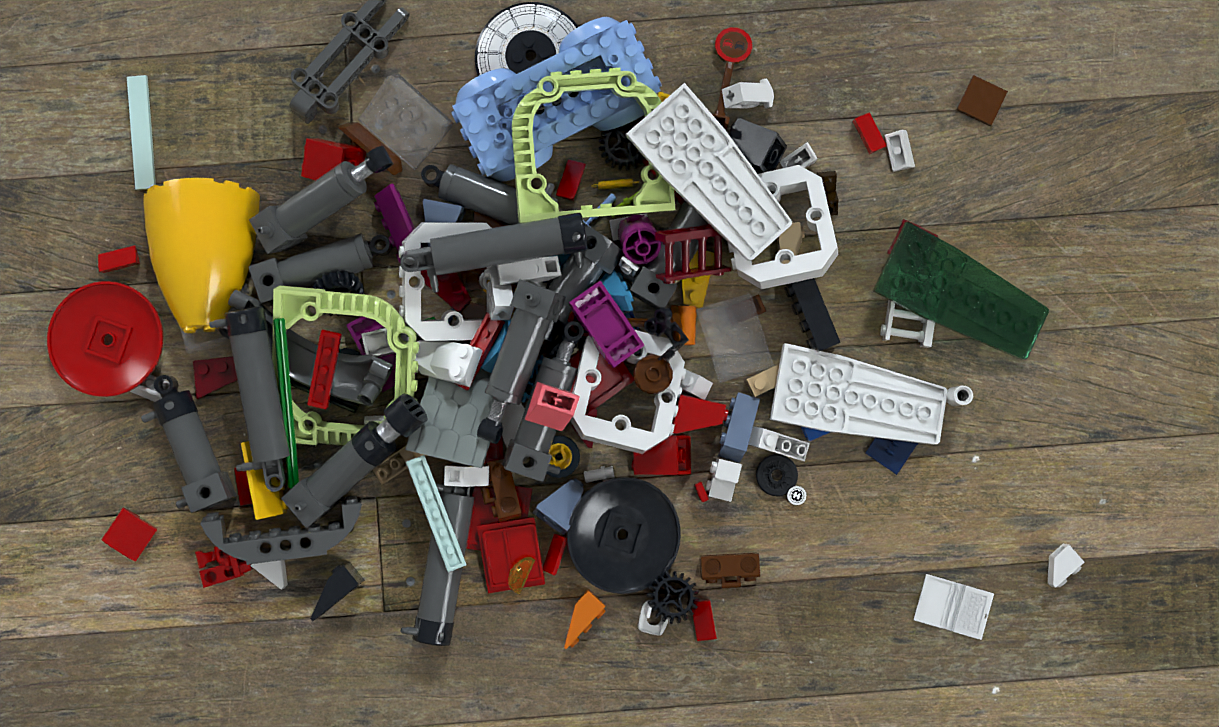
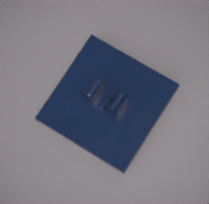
(891, 453)

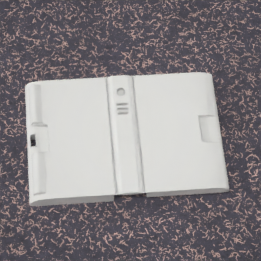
(953, 606)

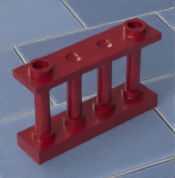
(685, 235)

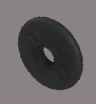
(765, 479)

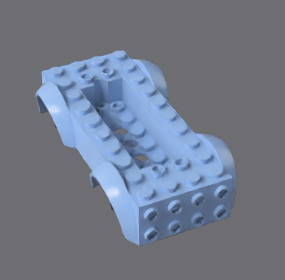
(489, 101)

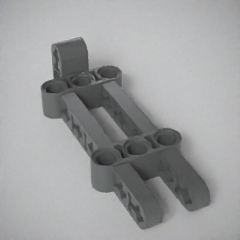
(305, 103)

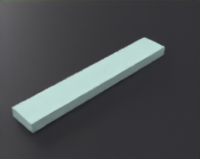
(141, 132)
(436, 513)

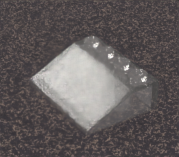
(405, 120)
(734, 337)

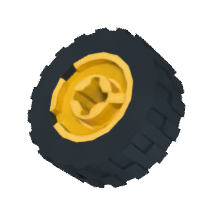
(570, 455)

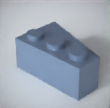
(738, 427)

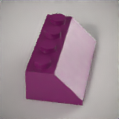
(395, 215)

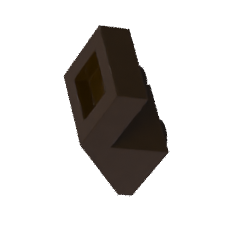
(829, 182)

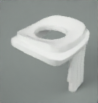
(645, 627)

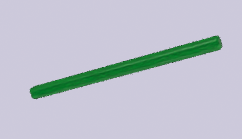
(286, 399)

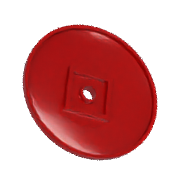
(79, 332)

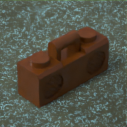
(505, 498)
(722, 565)

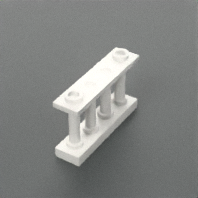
(924, 337)

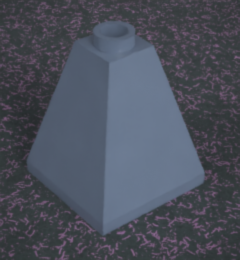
(442, 212)
(558, 506)

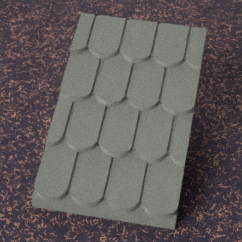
(454, 421)

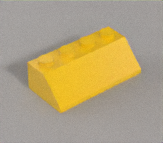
(264, 501)

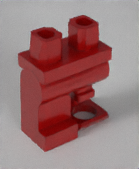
(228, 567)

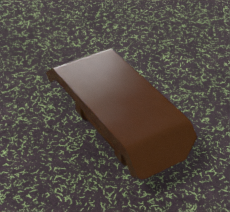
(364, 139)

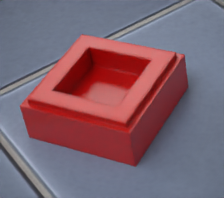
(701, 491)

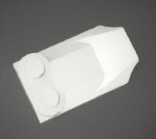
(448, 361)

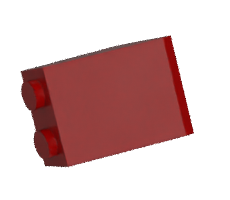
(324, 155)
(697, 414)
(666, 458)

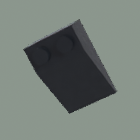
(342, 582)

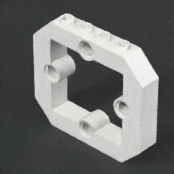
(801, 266)
(411, 296)
(606, 431)

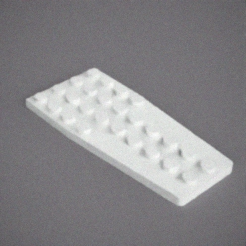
(710, 172)
(855, 398)

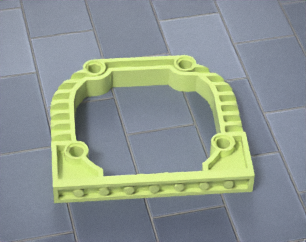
(535, 203)
(294, 304)

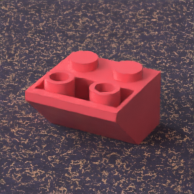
(551, 406)

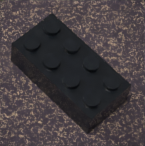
(813, 314)

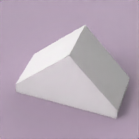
(802, 156)
(273, 571)

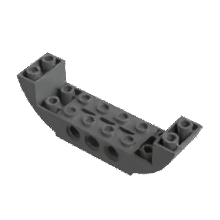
(250, 548)

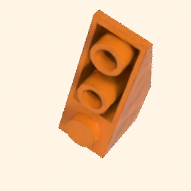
(584, 613)

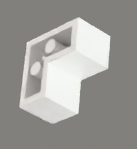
(723, 479)

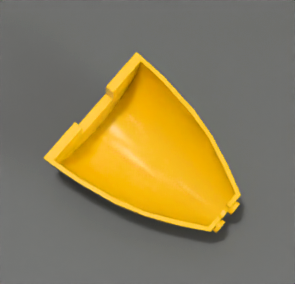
(200, 245)

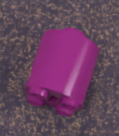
(638, 239)

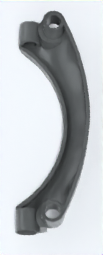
(355, 376)

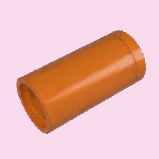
(688, 321)

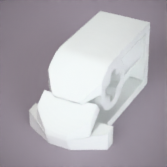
(748, 95)
(498, 296)
(377, 344)

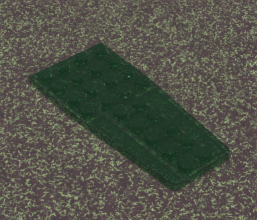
(959, 293)

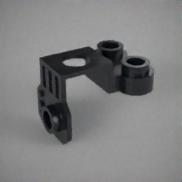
(660, 325)

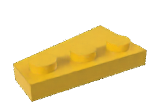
(695, 288)

